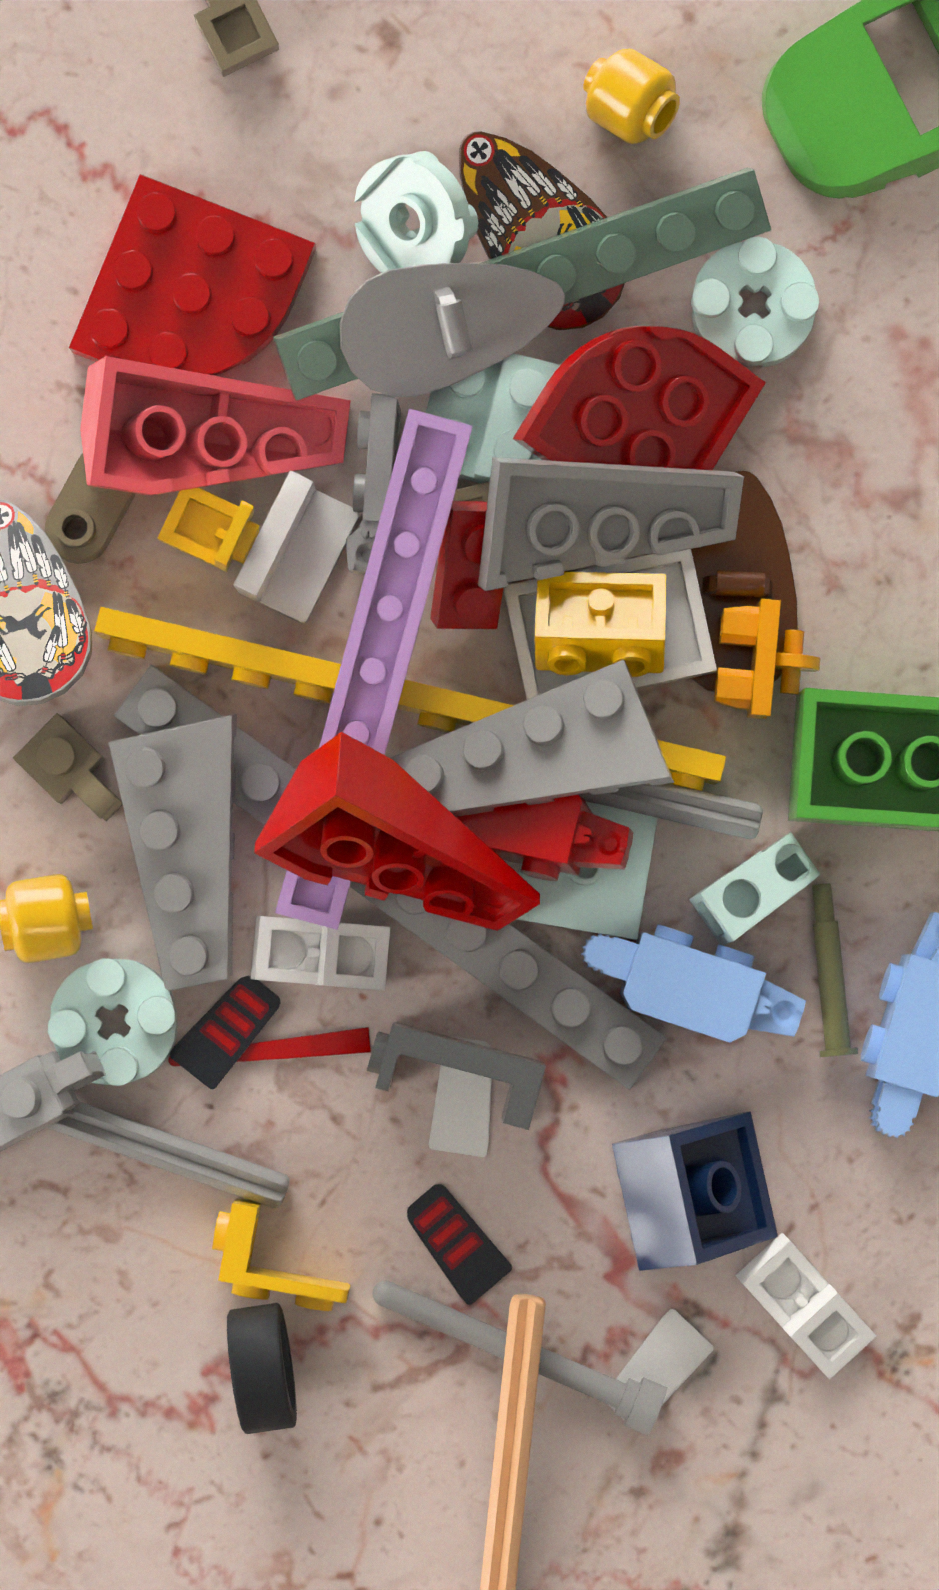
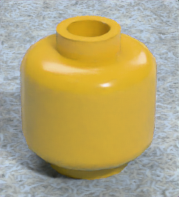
(631, 96)
(43, 918)

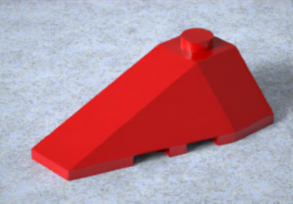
(376, 826)

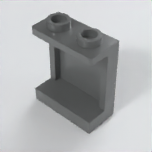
(519, 1071)

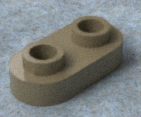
(98, 506)

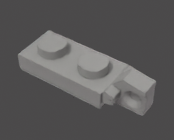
(379, 434)
(42, 1093)

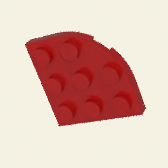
(190, 284)
(641, 402)

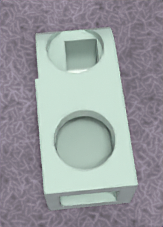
(754, 889)

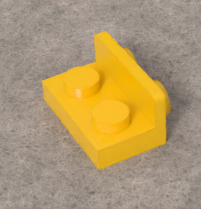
(599, 620)

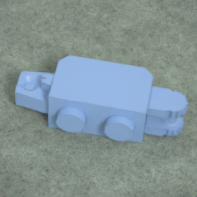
(694, 988)
(906, 1044)

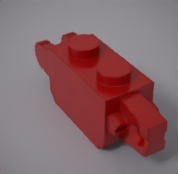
(553, 837)

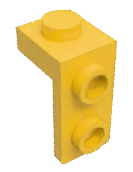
(210, 528)
(236, 1238)

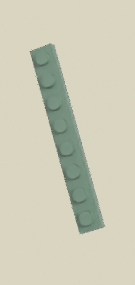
(578, 260)

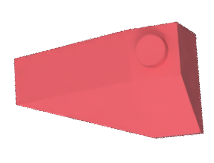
(185, 430)

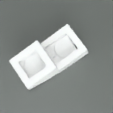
(320, 955)
(806, 1305)

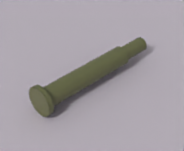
(830, 975)

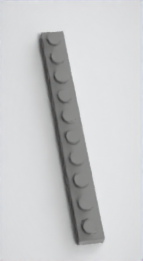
(499, 959)

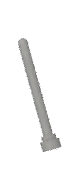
(634, 1401)

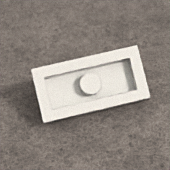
(296, 549)

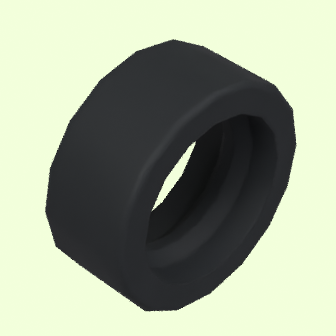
(261, 1368)

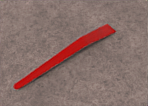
(323, 1044)

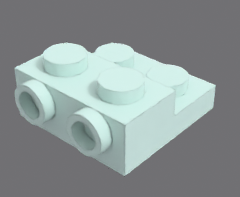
(495, 406)

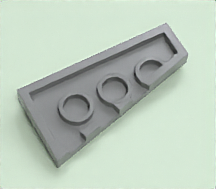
(587, 514)
(552, 746)
(179, 821)

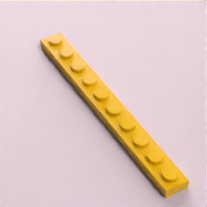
(317, 678)

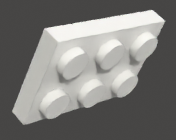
(686, 629)

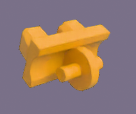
(759, 629)

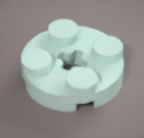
(437, 198)
(757, 267)
(106, 984)

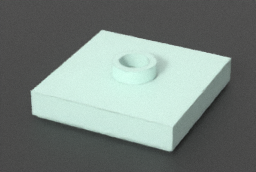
(600, 897)

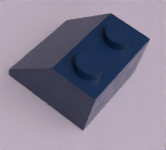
(694, 1192)

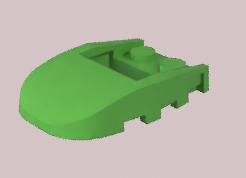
(840, 111)

